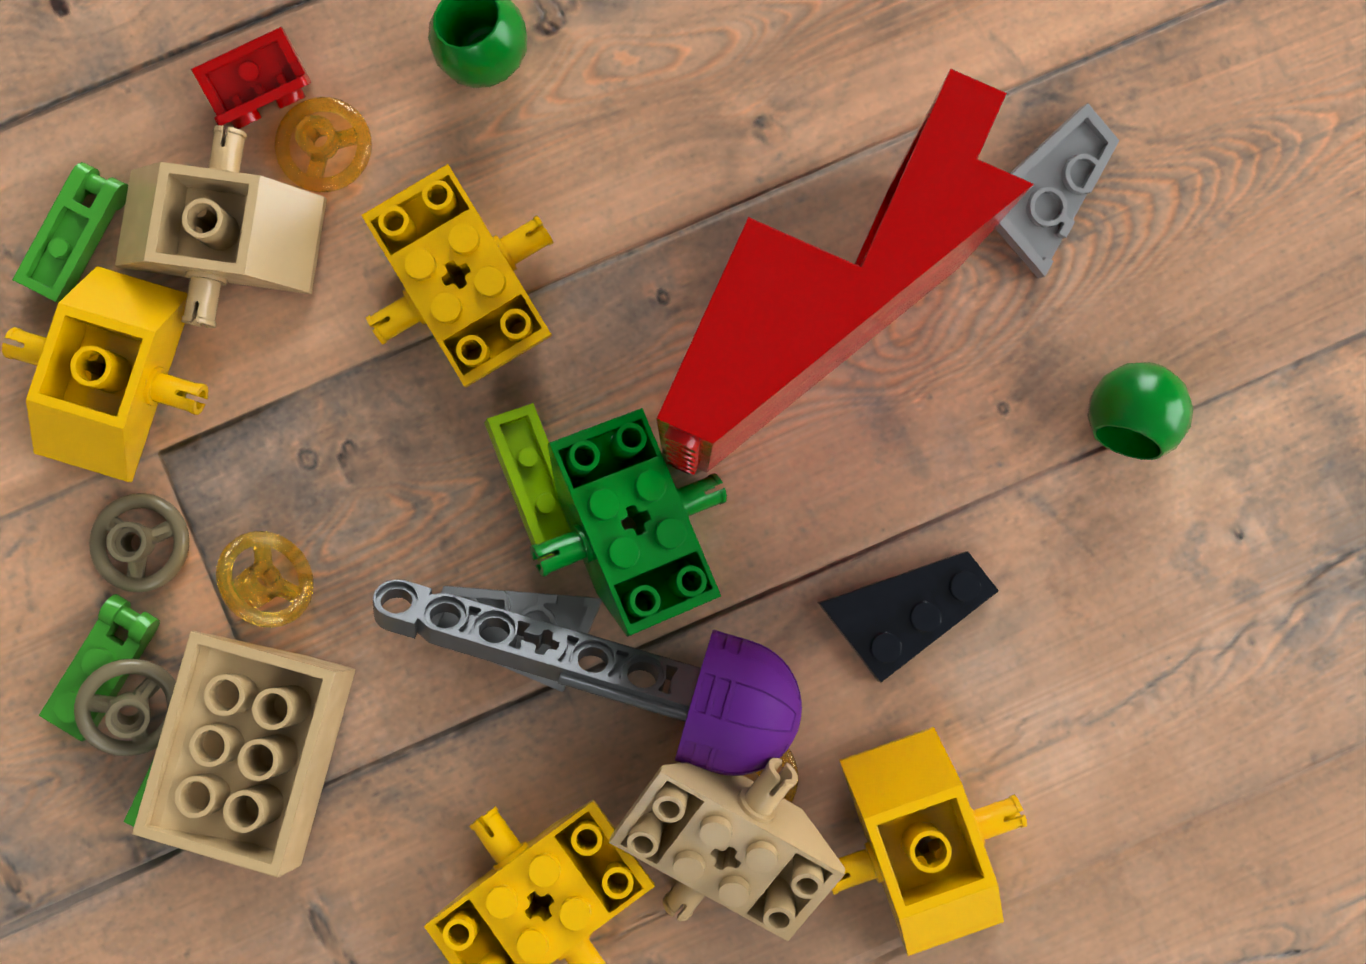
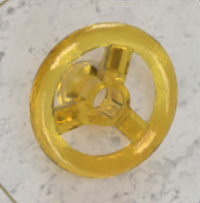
(313, 127)
(246, 590)

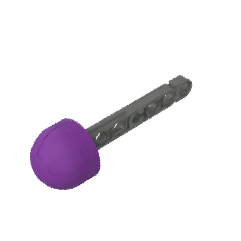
(734, 707)

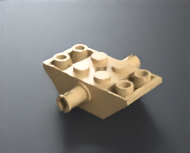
(260, 236)
(732, 844)

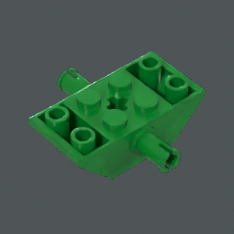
(639, 572)

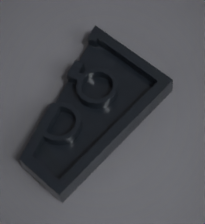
(908, 612)

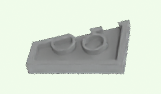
(1062, 176)
(560, 610)

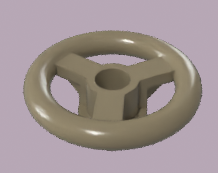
(119, 543)
(117, 723)

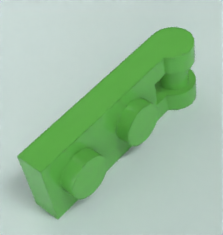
(70, 233)
(97, 650)

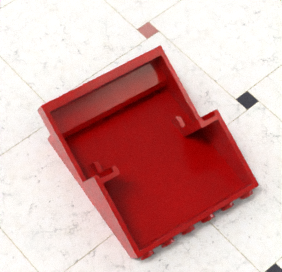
(798, 312)

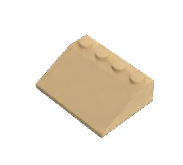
(244, 753)

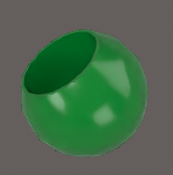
(478, 40)
(1140, 411)

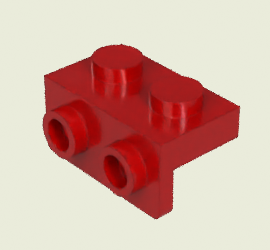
(252, 77)

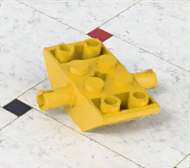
(429, 240)
(106, 417)
(914, 793)
(569, 861)

